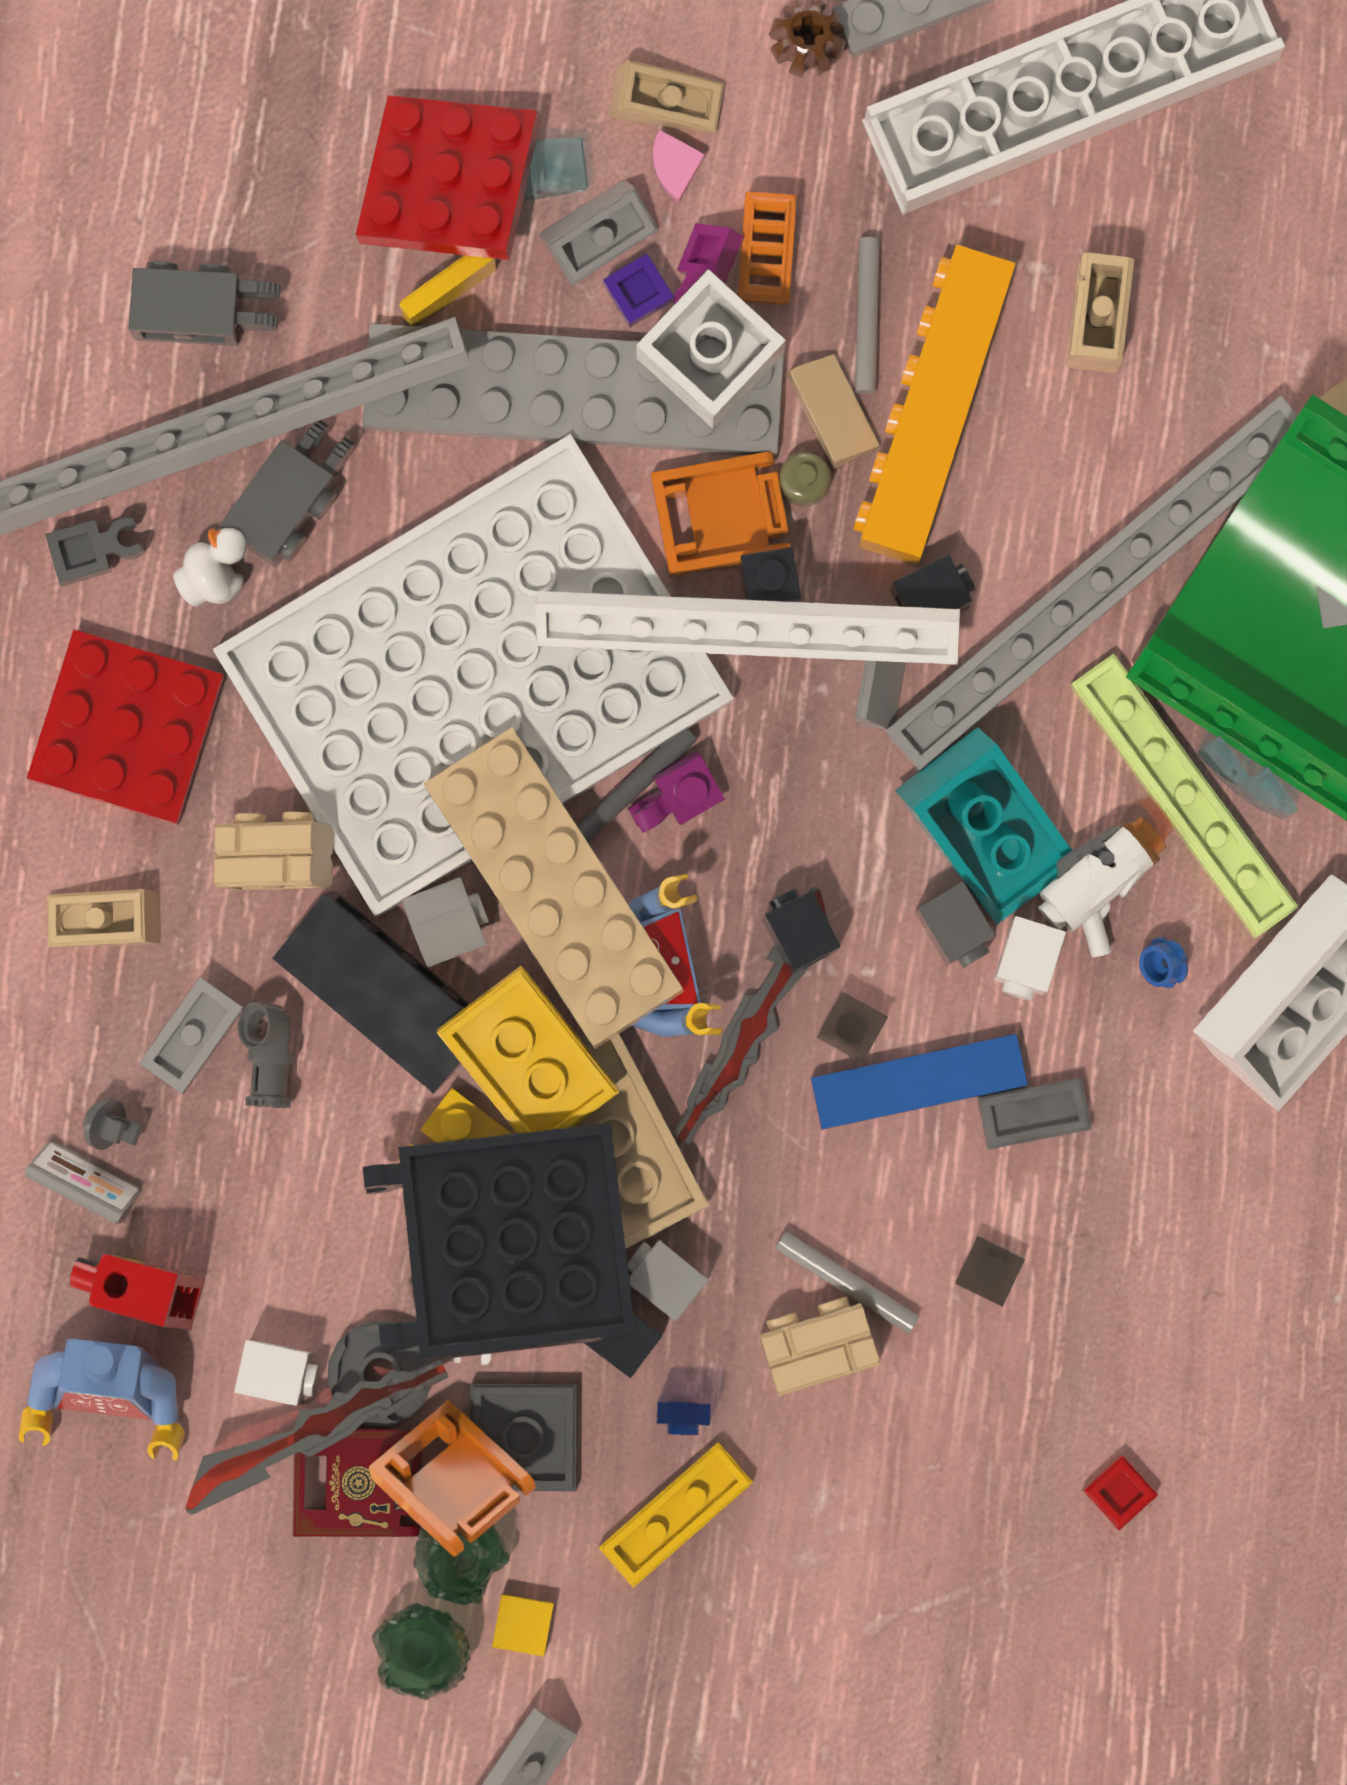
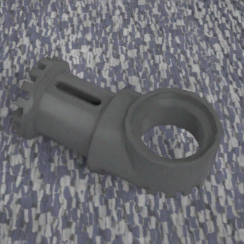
(267, 1055)

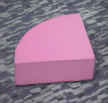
(675, 164)

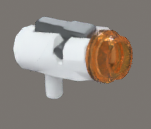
(1096, 875)

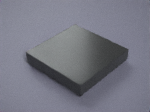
(533, 1427)

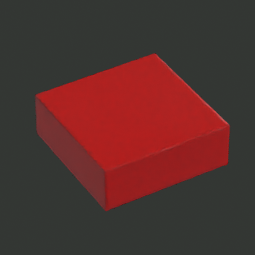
(1120, 1492)

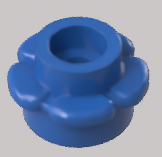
(1163, 963)

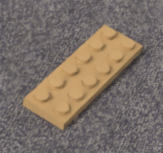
(553, 888)

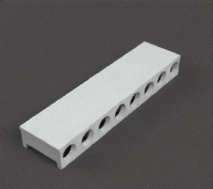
(1062, 91)

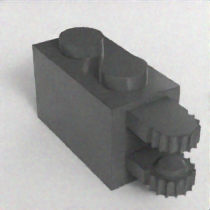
(195, 304)
(287, 496)

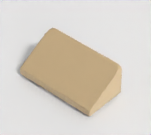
(832, 410)

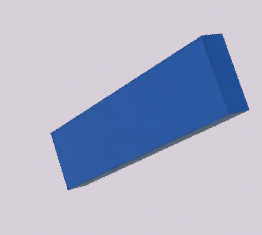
(918, 1081)

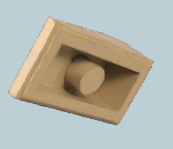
(665, 98)
(104, 918)

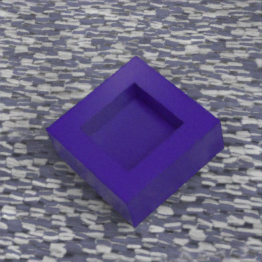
(638, 290)

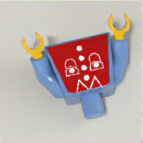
(666, 930)
(107, 1382)

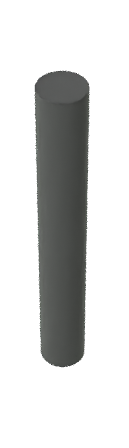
(635, 784)

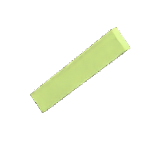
(1184, 796)

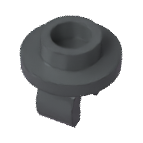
(107, 1124)

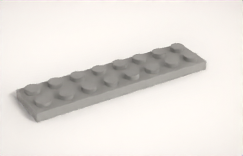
(566, 386)

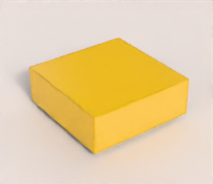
(522, 1624)

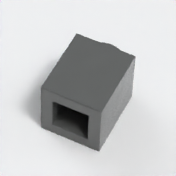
(956, 926)

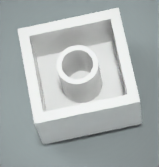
(710, 348)

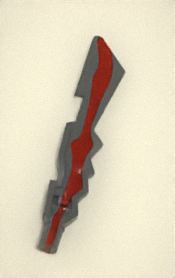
(739, 1045)
(315, 1429)

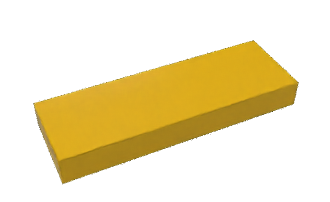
(675, 1514)

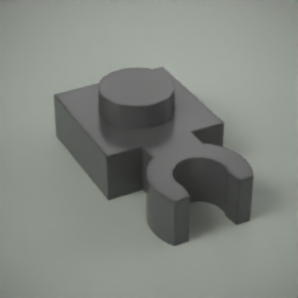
(84, 551)

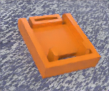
(727, 509)
(461, 1487)

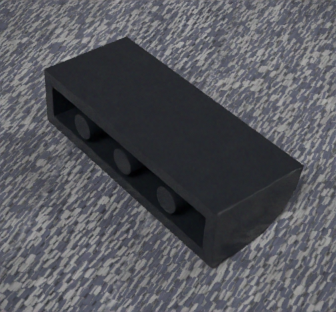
(375, 987)

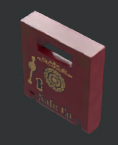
(352, 1499)

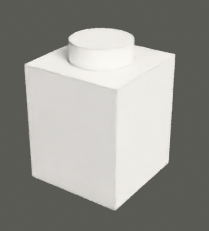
(1028, 958)
(276, 1373)

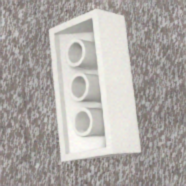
(1288, 1003)

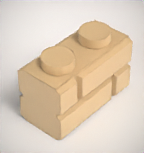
(1099, 312)
(273, 853)
(819, 1347)

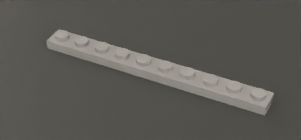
(232, 424)
(1090, 590)

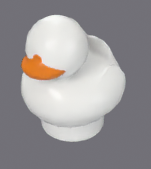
(208, 571)

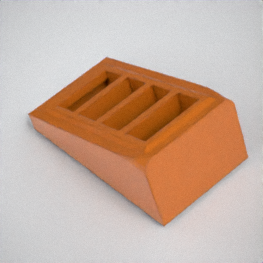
(775, 204)

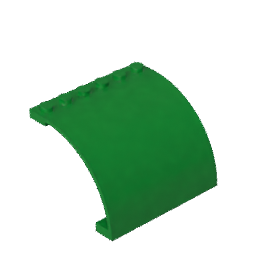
(1247, 630)

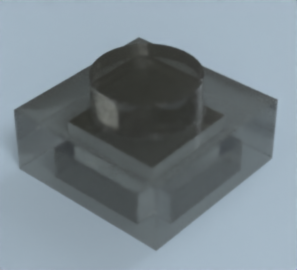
(852, 1027)
(989, 1271)

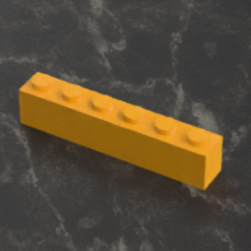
(936, 404)

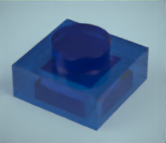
(683, 1417)

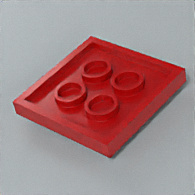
(448, 177)
(125, 727)

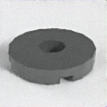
(354, 1354)

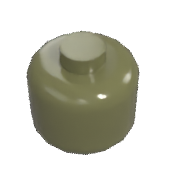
(804, 479)

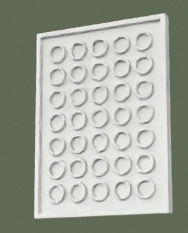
(438, 653)

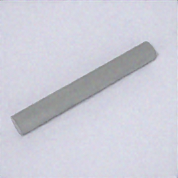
(867, 315)
(847, 1282)

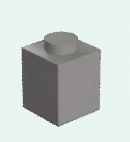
(446, 921)
(664, 1278)

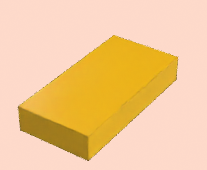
(445, 288)

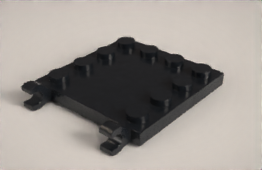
(511, 1242)

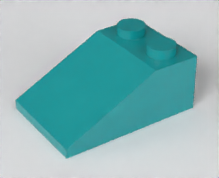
(986, 824)

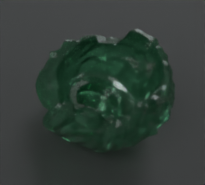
(461, 1577)
(421, 1652)

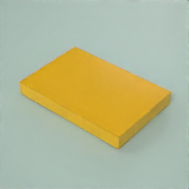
(527, 1057)

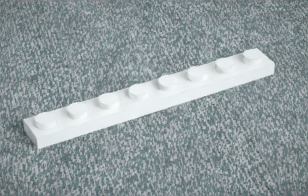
(747, 627)

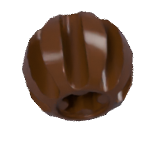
(822, 31)

